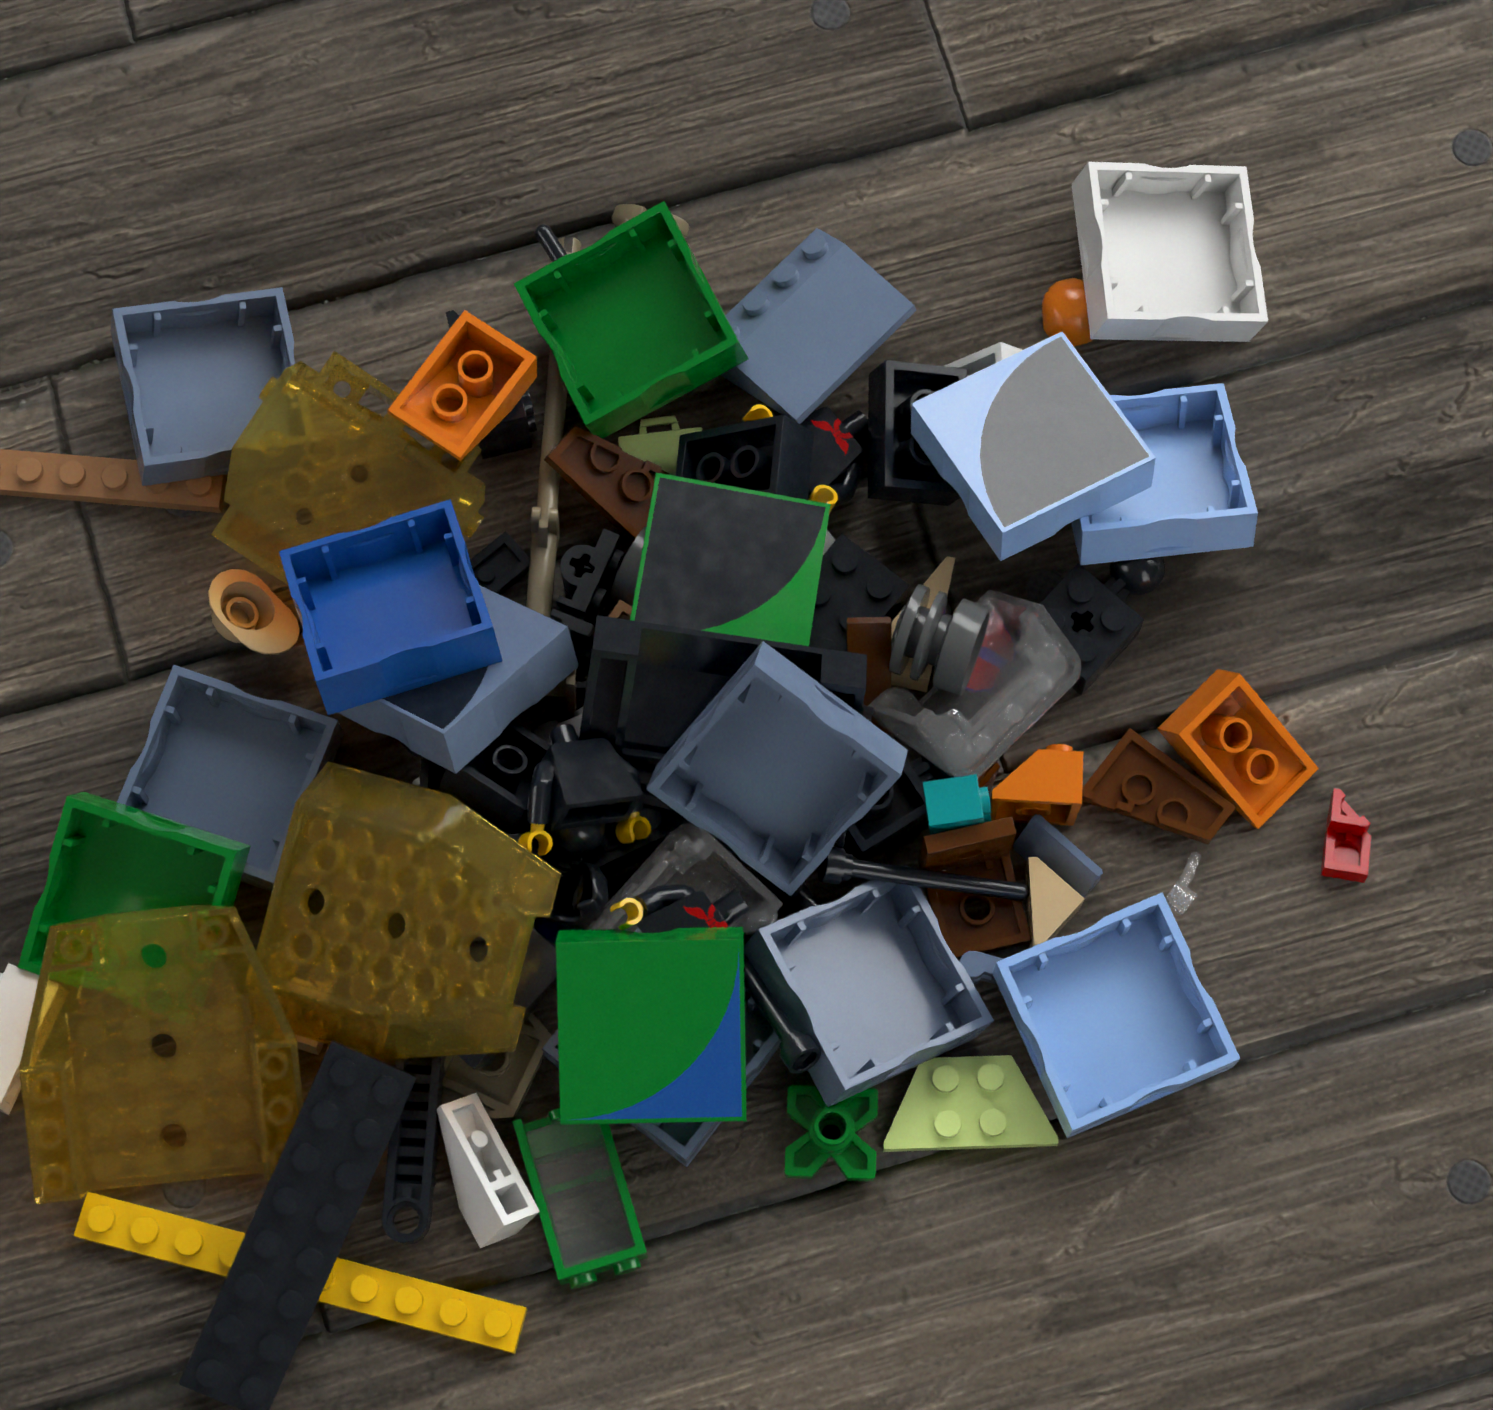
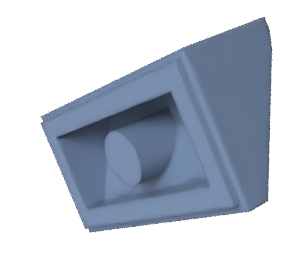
(1059, 854)

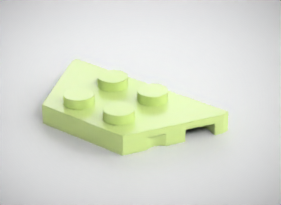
(969, 1106)

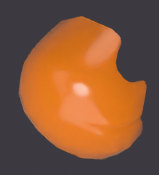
(1066, 311)

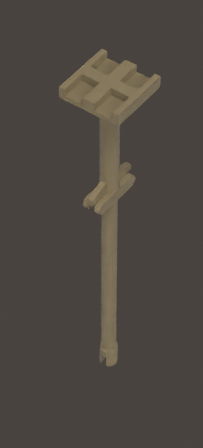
(546, 522)

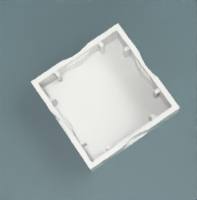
(1168, 252)

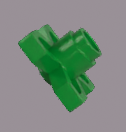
(813, 1150)

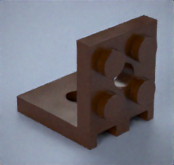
(978, 852)

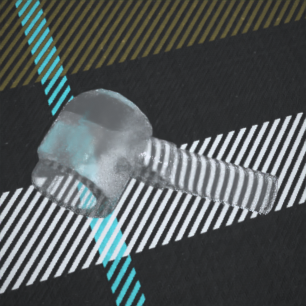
(1180, 895)

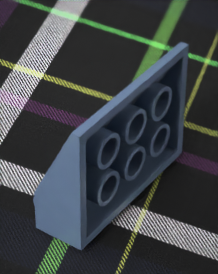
(812, 325)

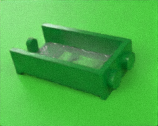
(581, 1198)

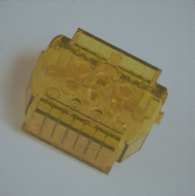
(303, 454)

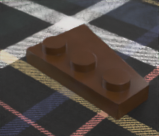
(607, 478)
(1156, 790)

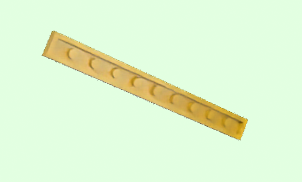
(347, 1287)

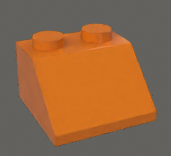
(1043, 785)

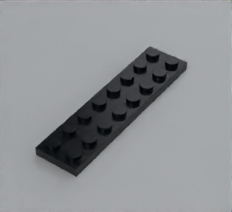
(298, 1229)

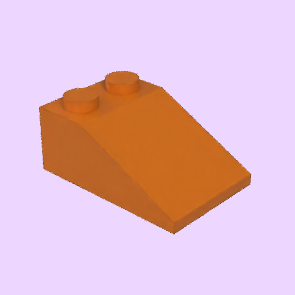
(465, 386)
(1238, 746)

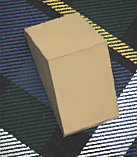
(1049, 902)

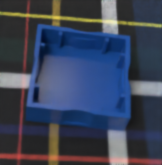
(390, 607)

